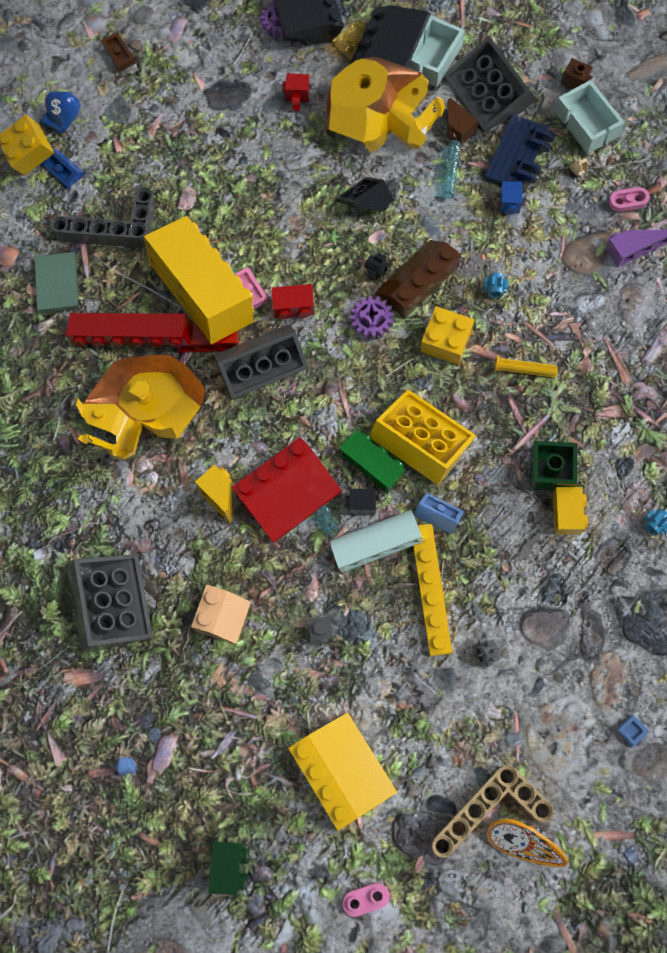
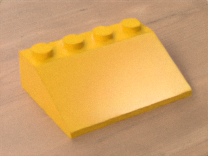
(421, 436)
(342, 771)

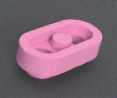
(627, 199)
(365, 898)

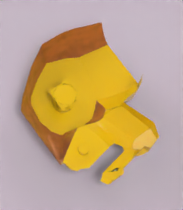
(378, 99)
(141, 393)

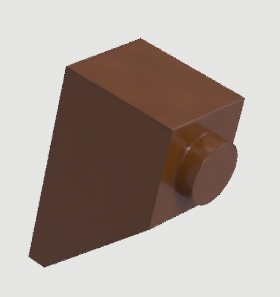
(460, 123)

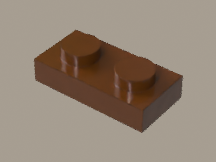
(118, 51)

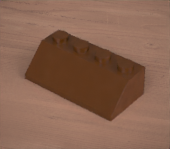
(419, 277)

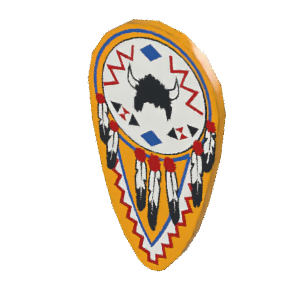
(525, 843)

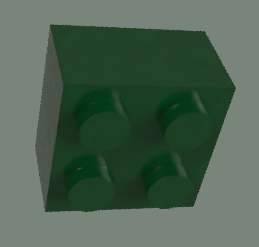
(553, 465)
(228, 868)

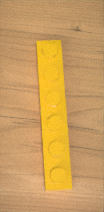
(432, 594)

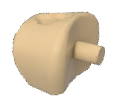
(579, 167)

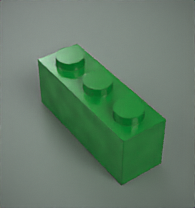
(372, 461)

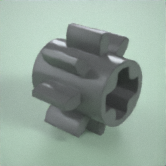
(485, 652)

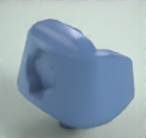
(125, 766)

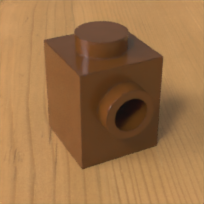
(576, 74)

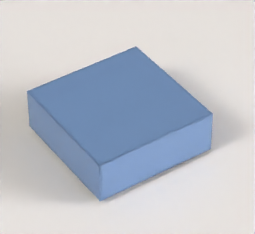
(632, 730)

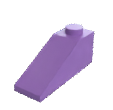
(634, 244)

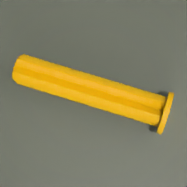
(525, 367)

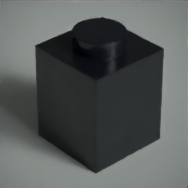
(361, 502)

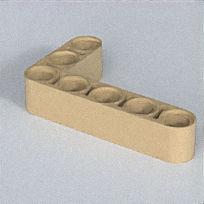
(486, 806)

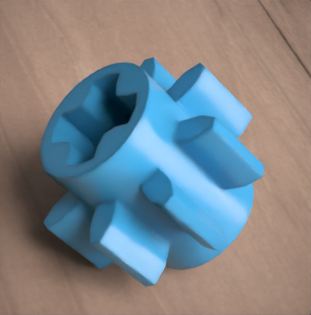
(495, 285)
(656, 522)

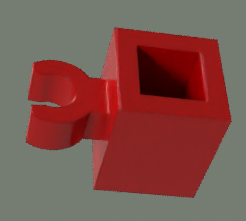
(296, 89)

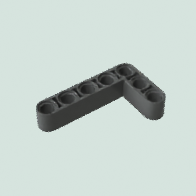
(110, 228)

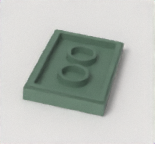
(56, 282)

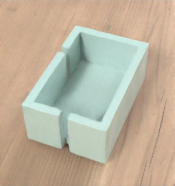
(440, 47)
(589, 116)

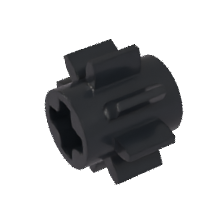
(376, 265)

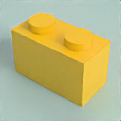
(569, 511)

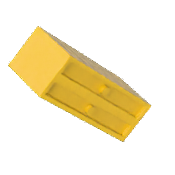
(199, 279)

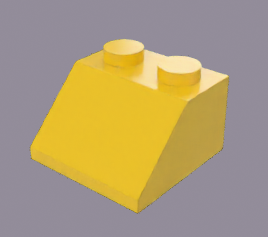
(217, 490)

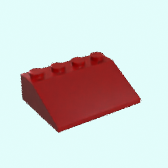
(286, 489)

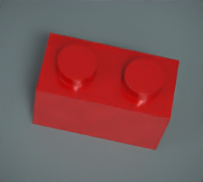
(293, 301)

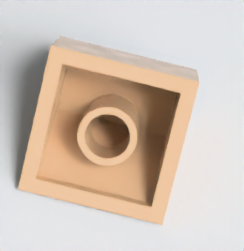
(221, 614)

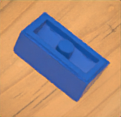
(62, 168)

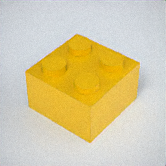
(25, 145)
(447, 335)

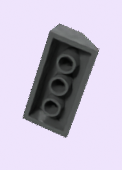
(261, 361)

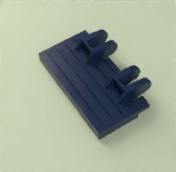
(518, 152)

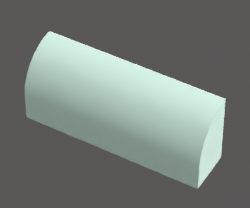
(376, 541)

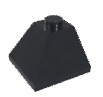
(368, 194)

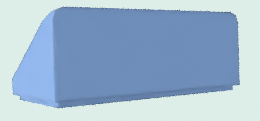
(438, 513)

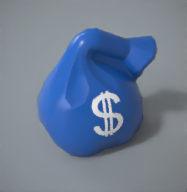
(61, 111)

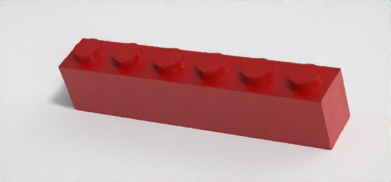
(129, 329)

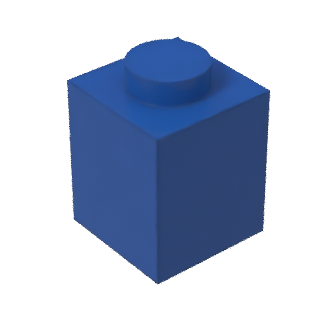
(511, 197)

